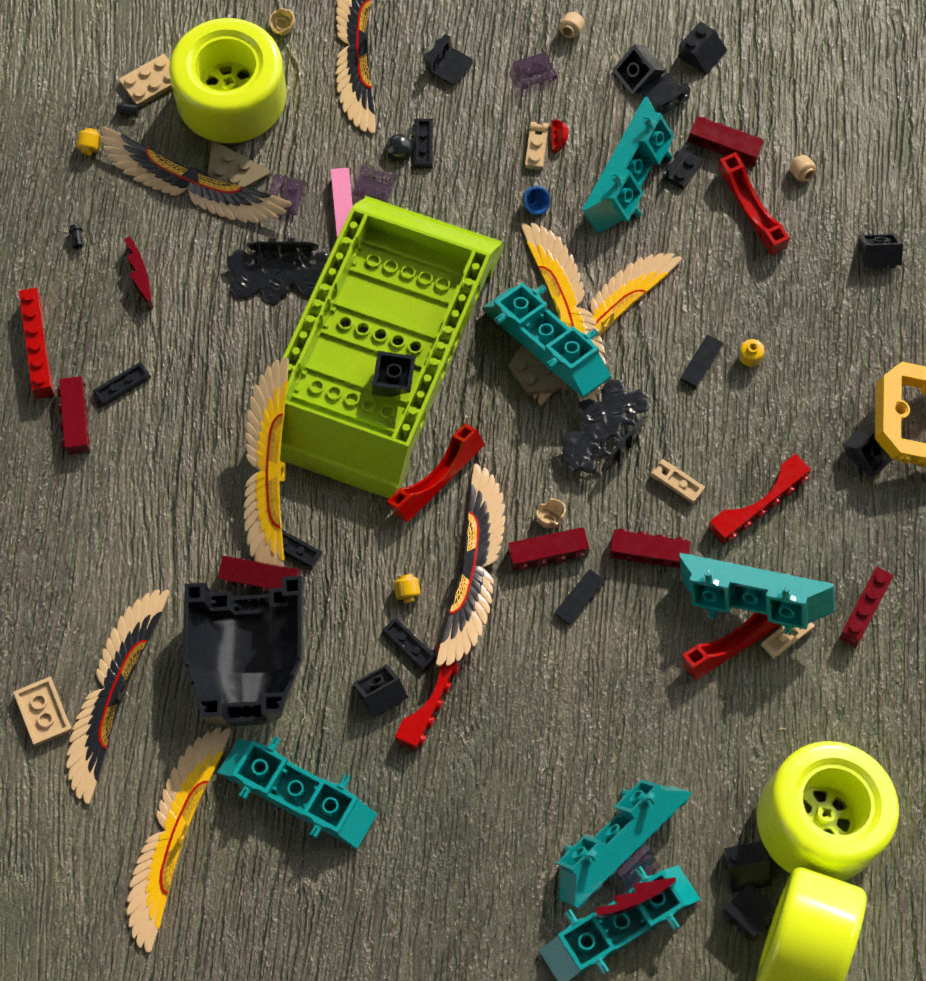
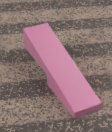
(341, 196)

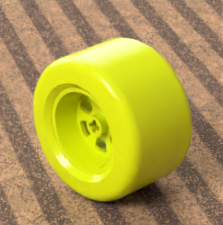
(233, 107)
(798, 837)
(813, 929)

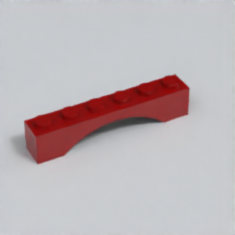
(767, 228)
(35, 343)
(462, 448)
(730, 522)
(708, 656)
(414, 727)

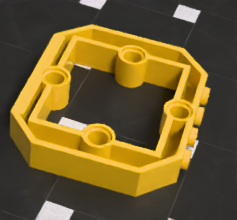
(889, 421)

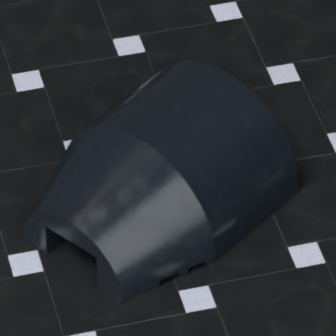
(243, 651)

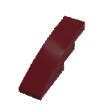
(139, 276)
(642, 894)

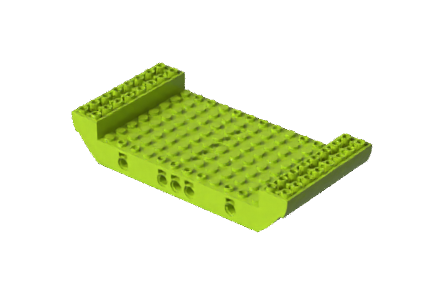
(398, 279)

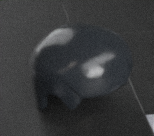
(398, 147)

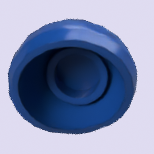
(536, 200)

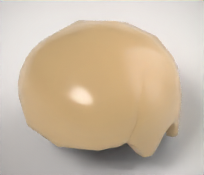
(282, 21)
(551, 513)

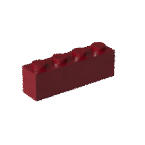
(725, 140)
(74, 415)
(648, 548)
(548, 549)
(254, 573)
(866, 607)

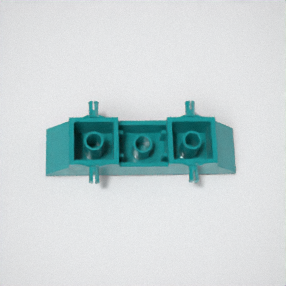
(618, 188)
(556, 345)
(782, 597)
(295, 790)
(597, 858)
(592, 941)

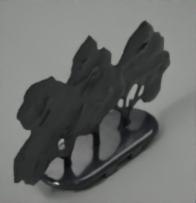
(275, 274)
(604, 421)

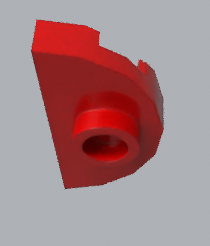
(559, 135)

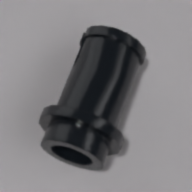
(128, 109)
(76, 236)

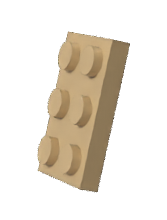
(148, 80)
(42, 711)

